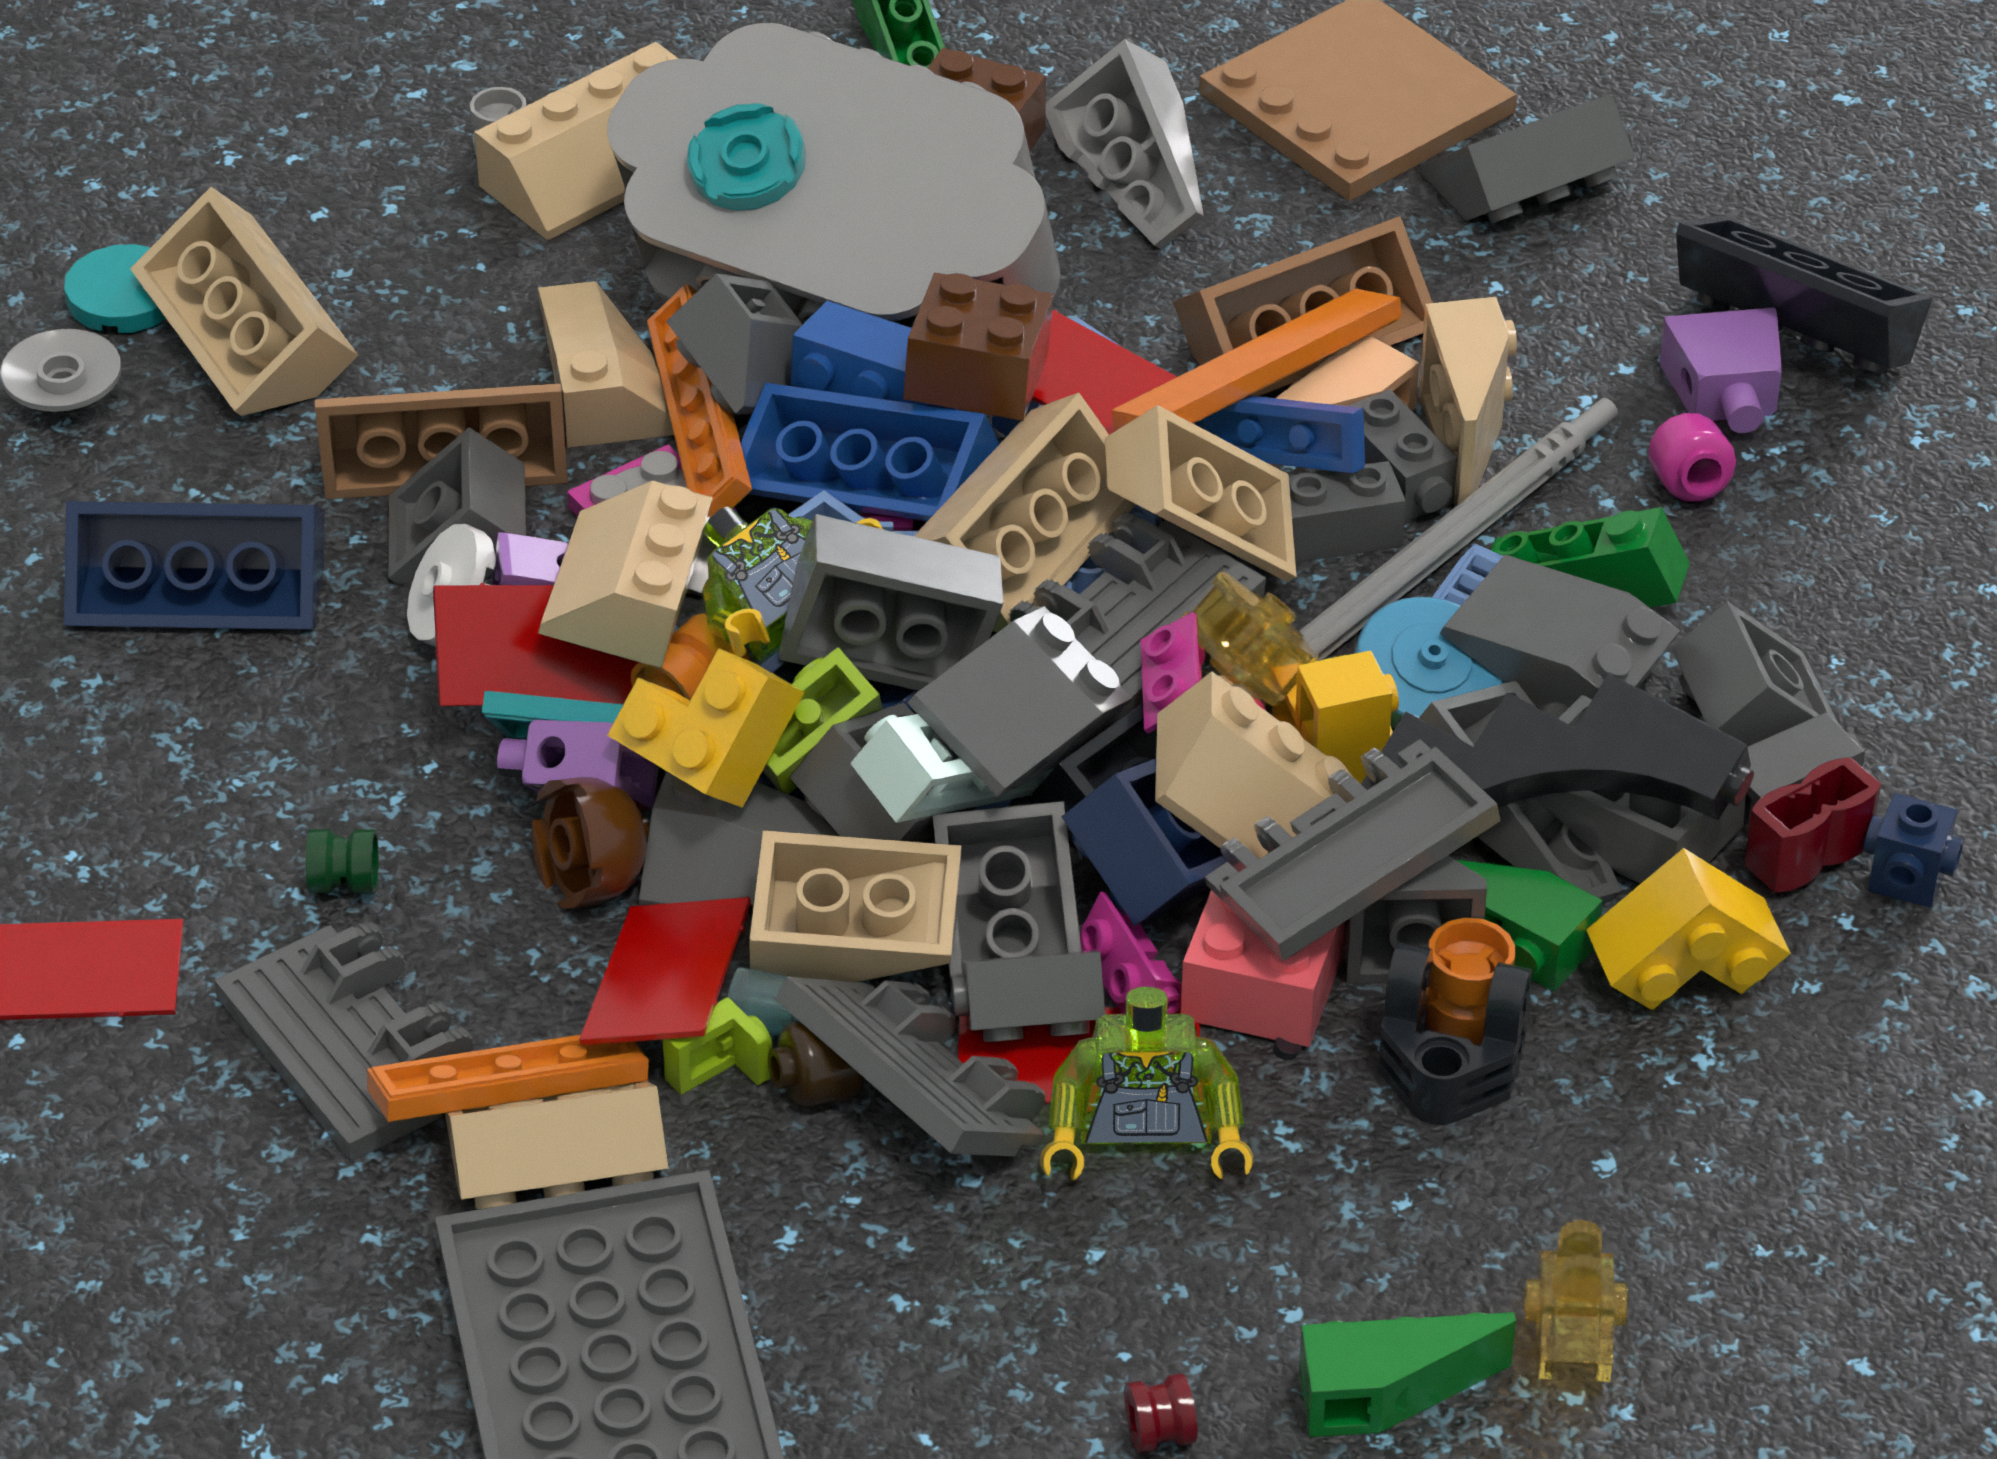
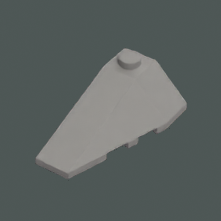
(1132, 139)

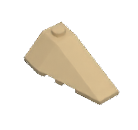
(603, 369)

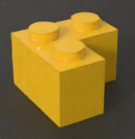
(1342, 707)
(719, 735)
(1684, 923)

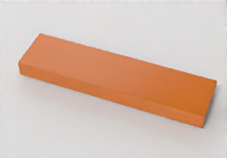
(502, 1076)

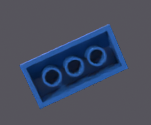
(862, 450)

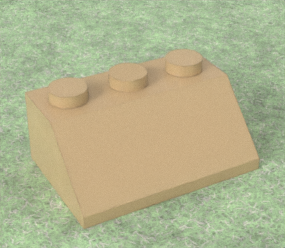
(1205, 488)
(628, 572)
(1233, 764)
(557, 1143)

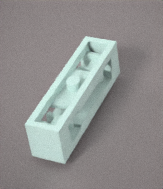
(909, 758)

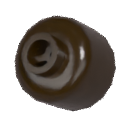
(811, 1069)

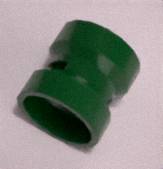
(341, 861)

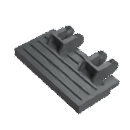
(1147, 584)
(1351, 847)
(327, 1019)
(897, 1047)

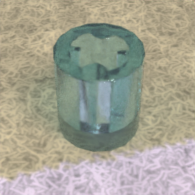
(755, 995)

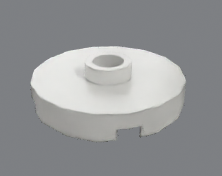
(453, 558)

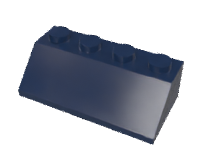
(193, 565)

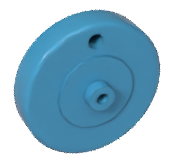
(1420, 659)

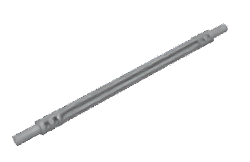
(1453, 531)

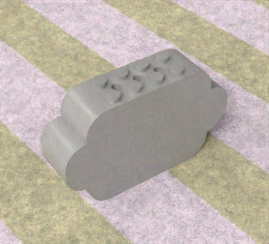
(894, 183)

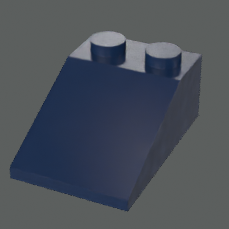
(1140, 846)

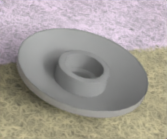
(61, 370)

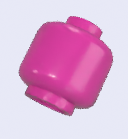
(1691, 457)

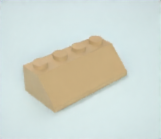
(555, 154)
(242, 308)
(1035, 501)

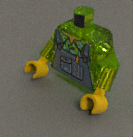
(753, 576)
(1145, 1084)

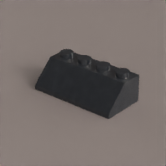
(1810, 291)

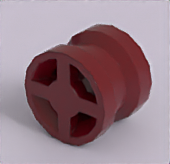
(1160, 1413)

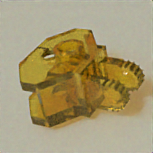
(1251, 638)
(1575, 1302)

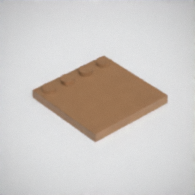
(1357, 95)

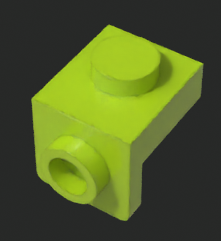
(728, 1041)

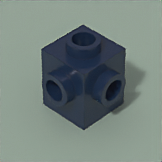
(1912, 849)

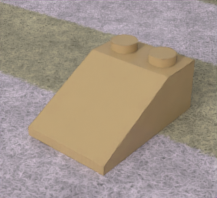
(1466, 381)
(852, 906)

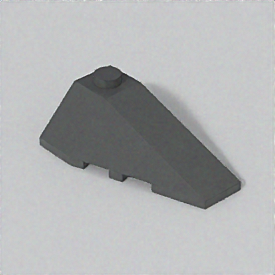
(1527, 830)
(711, 847)

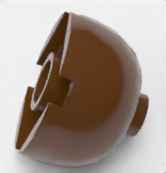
(588, 840)

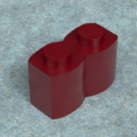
(1811, 824)

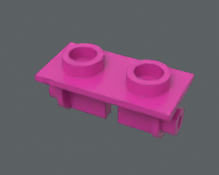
(1169, 665)
(1126, 955)

